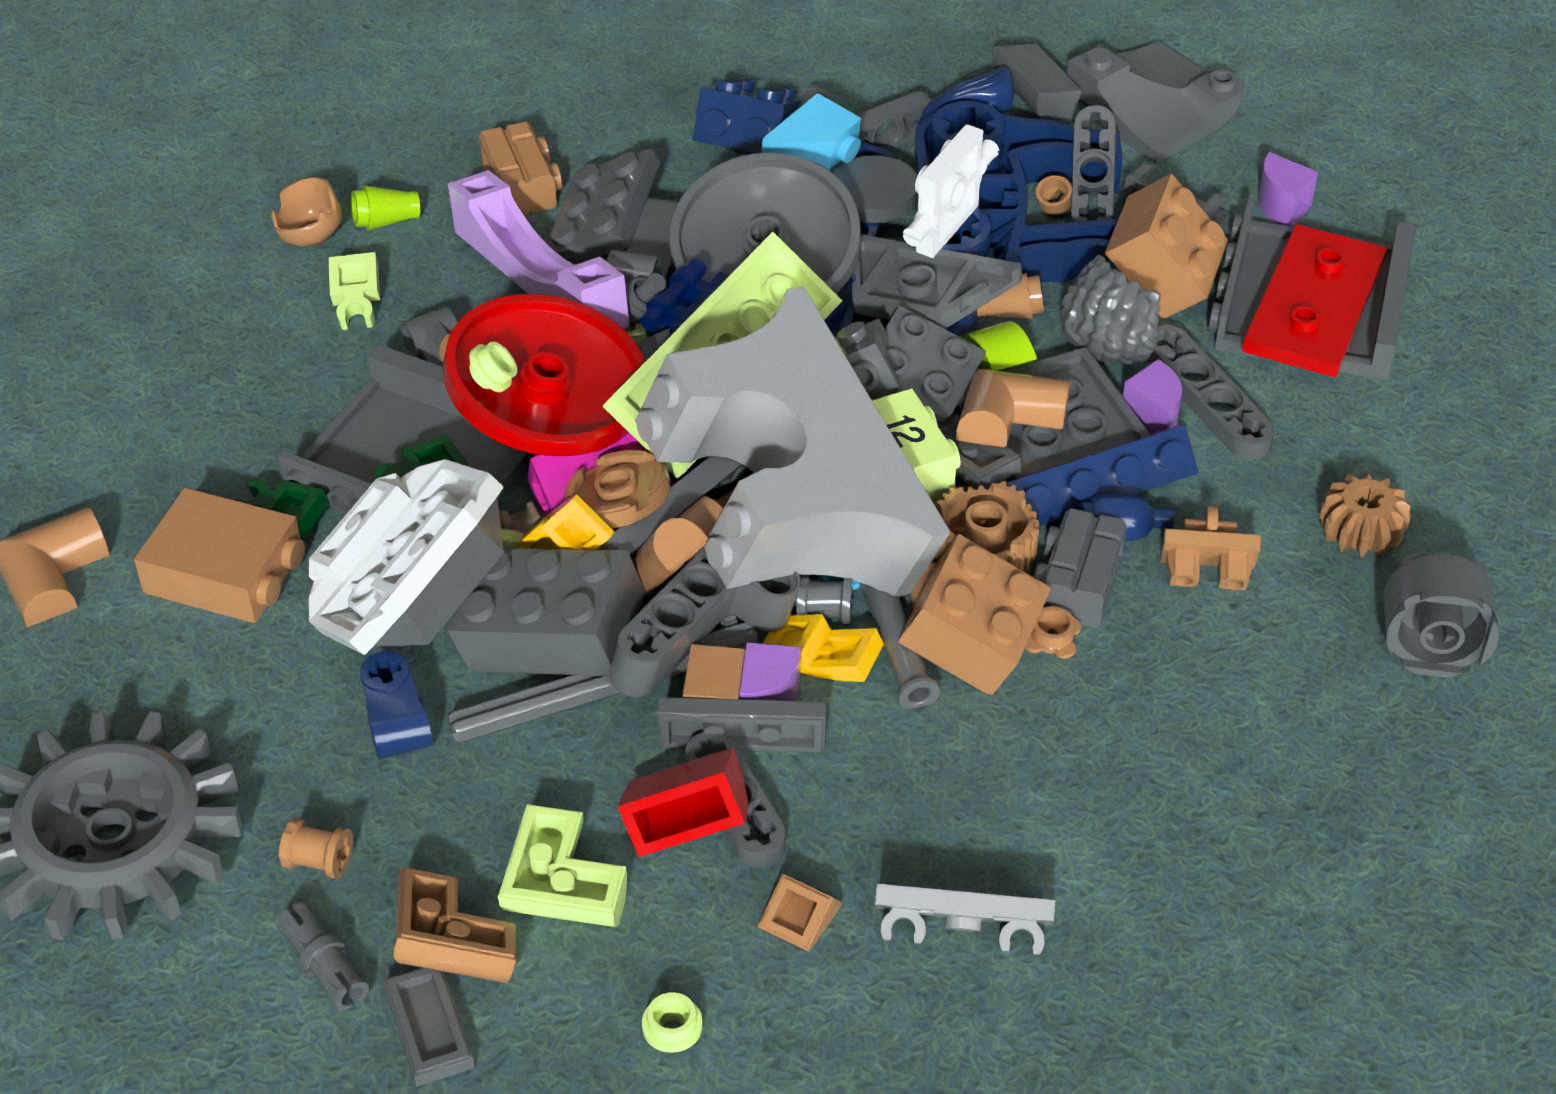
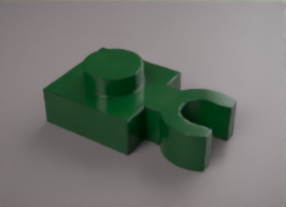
(292, 499)

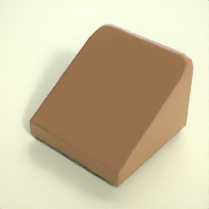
(798, 913)

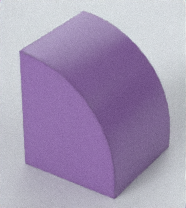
(1286, 190)
(1155, 396)
(770, 672)

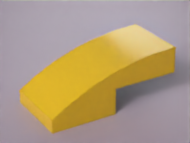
(568, 527)
(828, 652)

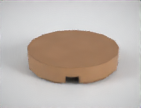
(622, 486)

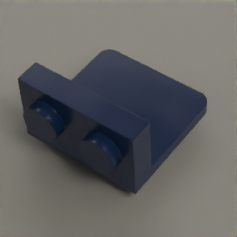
(741, 115)

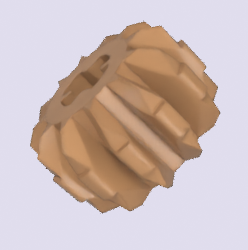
(1365, 515)

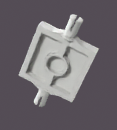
(949, 190)

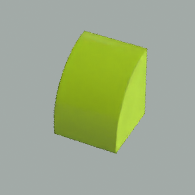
(1004, 346)

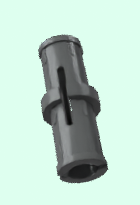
(322, 956)

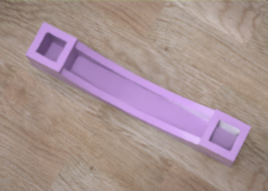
(498, 230)

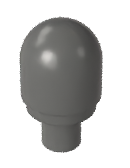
(639, 292)

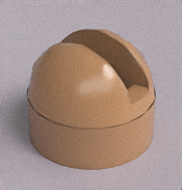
(1049, 191)

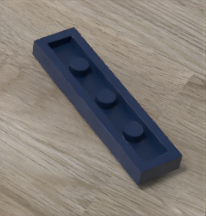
(1114, 470)

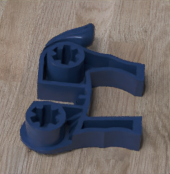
(1026, 155)

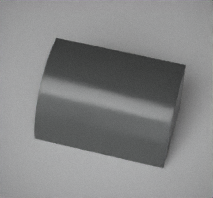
(1039, 81)

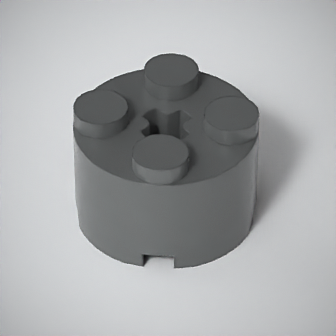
(1440, 614)

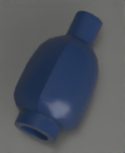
(1133, 510)

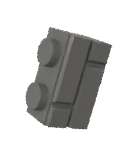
(1082, 564)

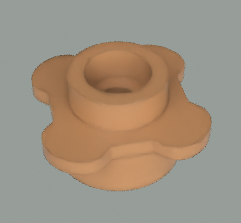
(1054, 633)

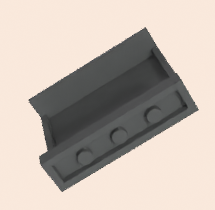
(1253, 265)
(393, 411)

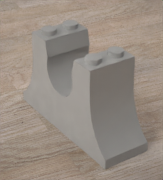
(826, 469)

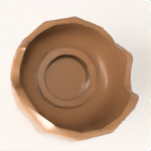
(307, 212)

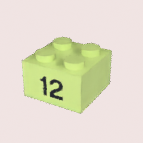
(921, 441)

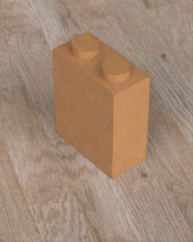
(220, 555)

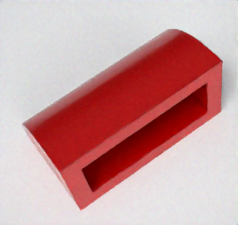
(684, 802)

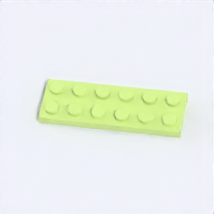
(731, 312)

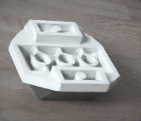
(406, 556)

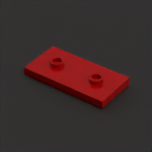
(1315, 300)

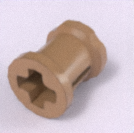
(316, 848)

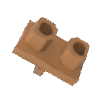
(1209, 544)

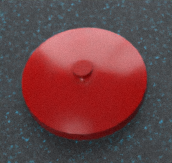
(566, 371)

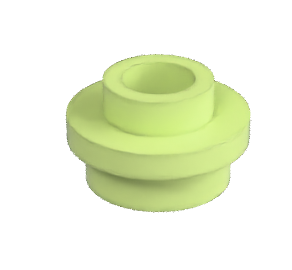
(492, 366)
(668, 1008)

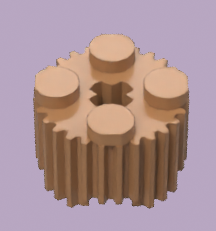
(994, 520)

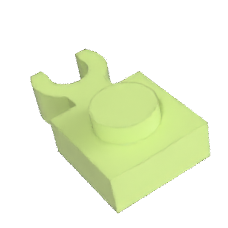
(354, 286)

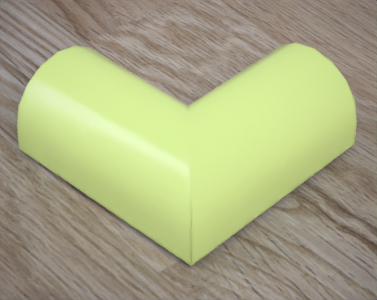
(552, 884)

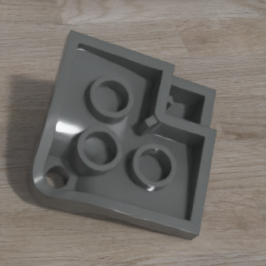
(1156, 96)

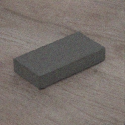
(428, 1025)

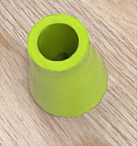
(382, 207)

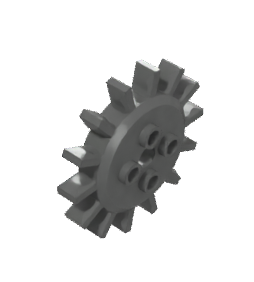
(126, 784)

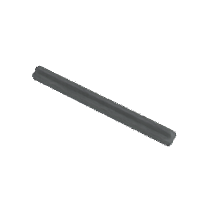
(564, 693)

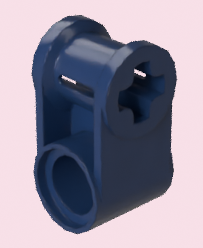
(393, 705)

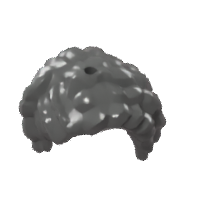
(1110, 315)

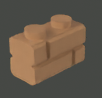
(522, 164)

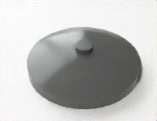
(765, 193)

